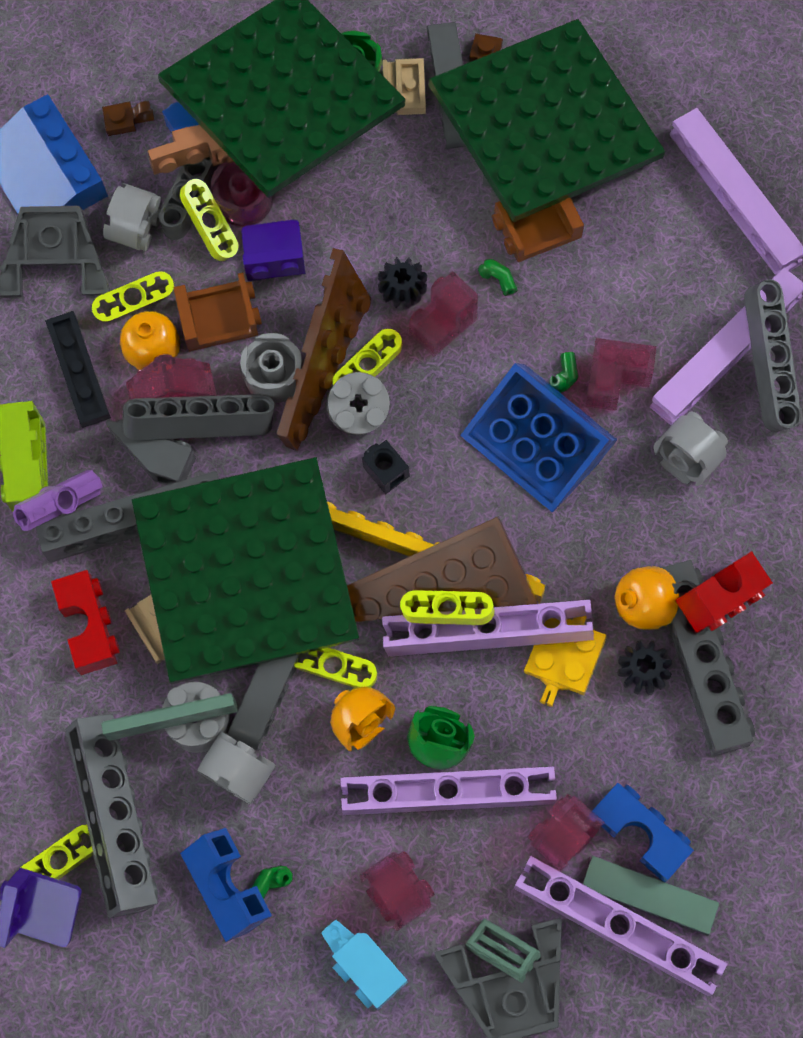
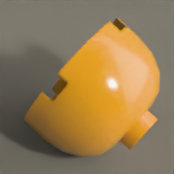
(147, 337)
(646, 598)
(358, 716)

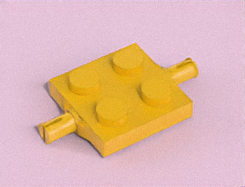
(565, 664)

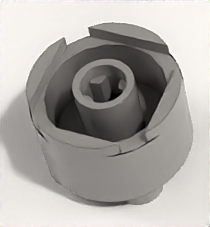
(131, 217)
(257, 362)
(369, 390)
(691, 449)
(195, 736)
(236, 768)

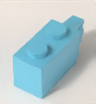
(365, 964)

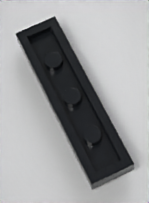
(77, 369)

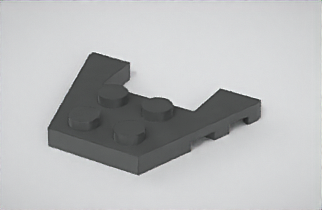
(51, 238)
(504, 1004)

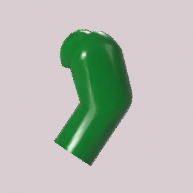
(502, 273)
(568, 375)
(273, 878)

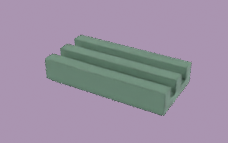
(525, 964)

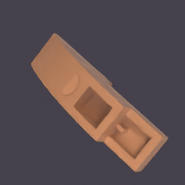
(188, 146)

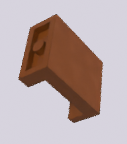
(540, 230)
(217, 314)

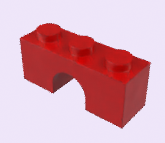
(725, 593)
(94, 647)

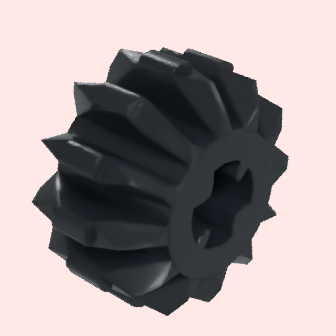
(413, 285)
(635, 658)

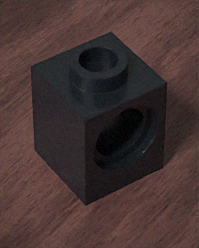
(388, 478)

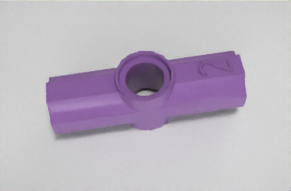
(57, 500)

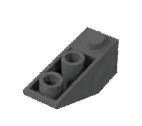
(160, 458)

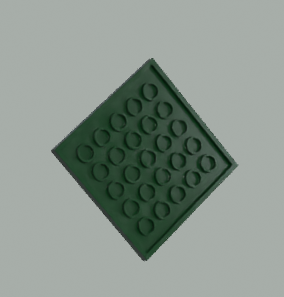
(281, 92)
(546, 119)
(244, 570)

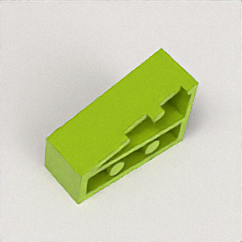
(22, 452)

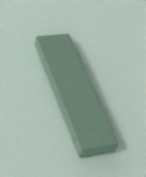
(169, 716)
(651, 895)

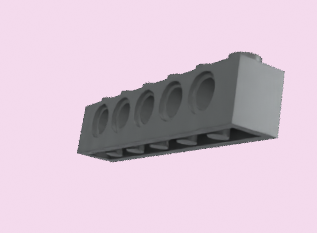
(99, 524)
(719, 736)
(104, 831)

